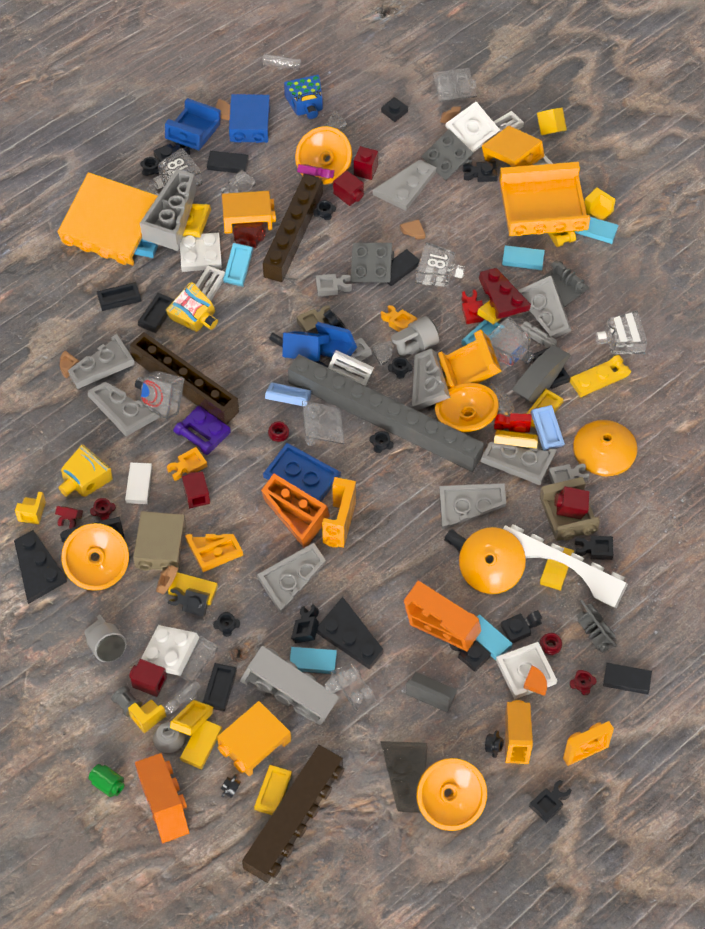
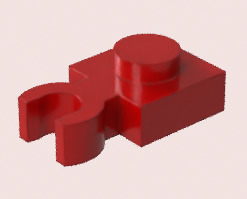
(470, 308)
(515, 423)

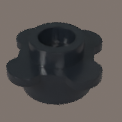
(150, 166)
(324, 209)
(400, 362)
(378, 437)
(226, 617)
(494, 743)
(230, 786)

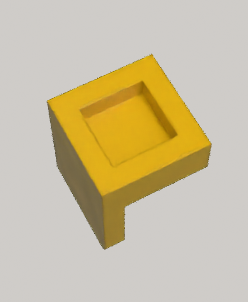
(551, 121)
(599, 204)
(31, 509)
(146, 715)

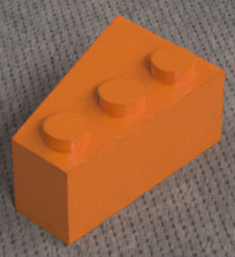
(295, 508)
(441, 617)
(163, 796)

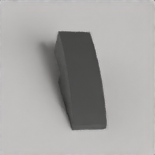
(541, 374)

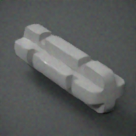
(538, 335)

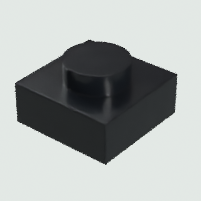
(394, 109)

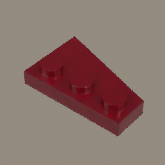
(502, 294)

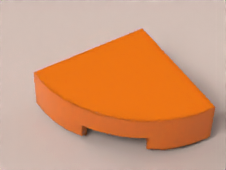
(536, 681)

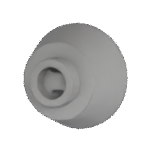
(167, 739)

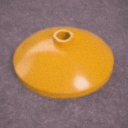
(322, 143)
(468, 408)
(603, 456)
(503, 571)
(99, 573)
(466, 798)

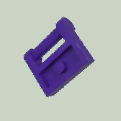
(205, 425)

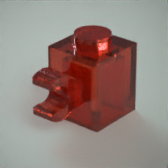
(249, 233)

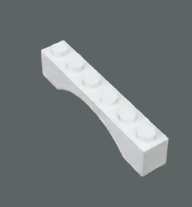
(602, 585)

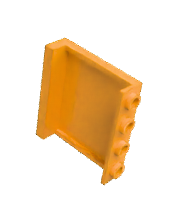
(543, 199)
(106, 218)

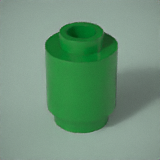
(106, 780)

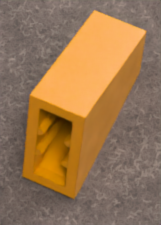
(518, 732)

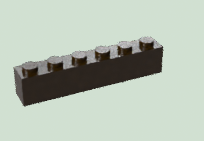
(292, 228)
(196, 386)
(293, 813)

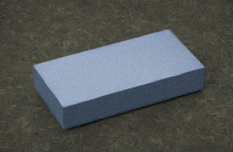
(287, 394)
(547, 428)

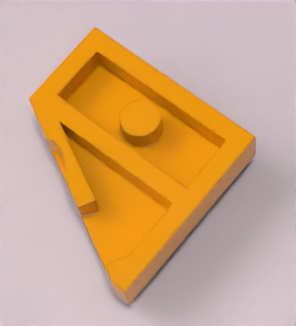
(214, 549)

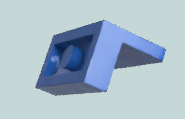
(339, 339)
(303, 343)

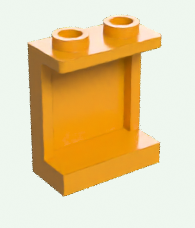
(514, 148)
(247, 208)
(471, 362)
(344, 497)
(252, 738)

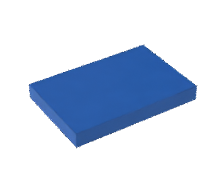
(303, 471)

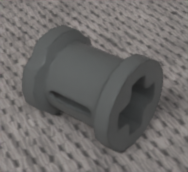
(125, 699)

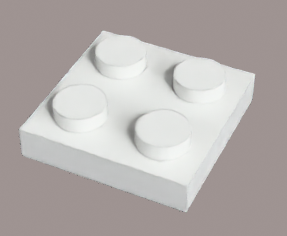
(473, 127)
(200, 252)
(170, 648)
(517, 664)

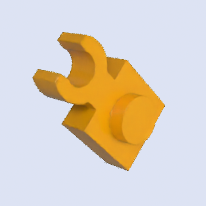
(397, 320)
(188, 462)

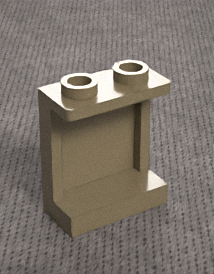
(565, 527)
(159, 540)

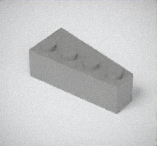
(169, 213)
(289, 685)

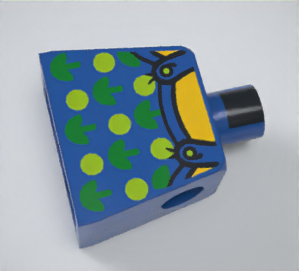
(304, 95)

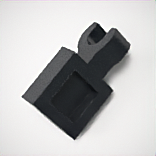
(518, 628)

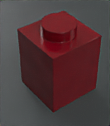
(365, 163)
(348, 188)
(195, 489)
(572, 502)
(148, 677)

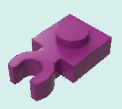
(315, 171)

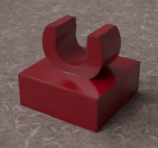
(68, 513)

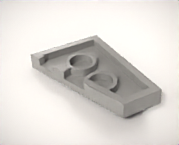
(406, 185)
(547, 306)
(105, 362)
(428, 381)
(120, 409)
(522, 462)
(467, 502)
(291, 575)

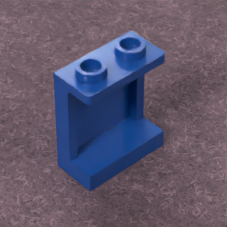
(249, 118)
(193, 125)

